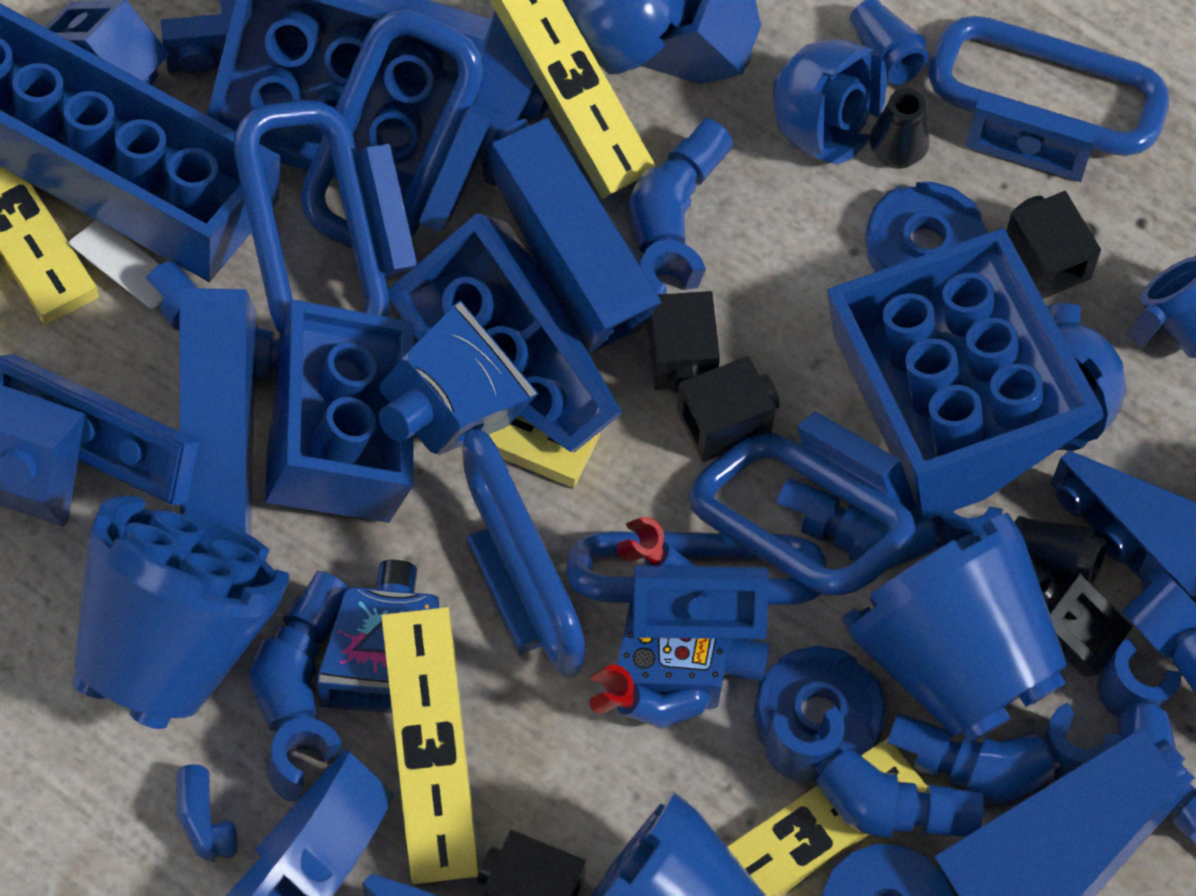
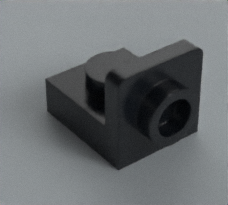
(1084, 623)

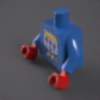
(670, 677)

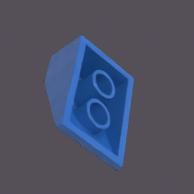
(325, 415)

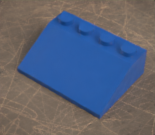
(306, 53)
(961, 369)

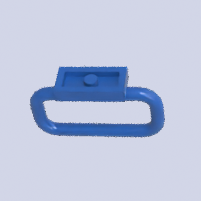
(1034, 133)
(451, 149)
(368, 197)
(836, 462)
(517, 563)
(690, 599)

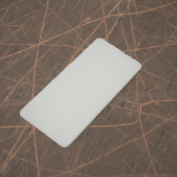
(119, 260)

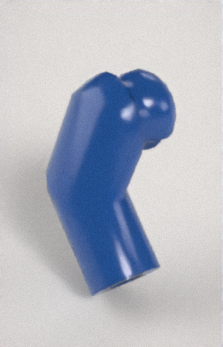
(194, 814)

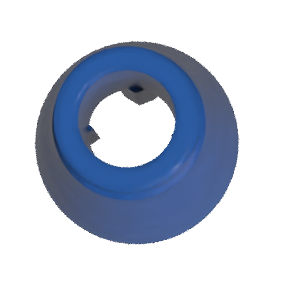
(891, 39)

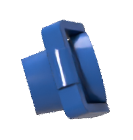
(1169, 305)

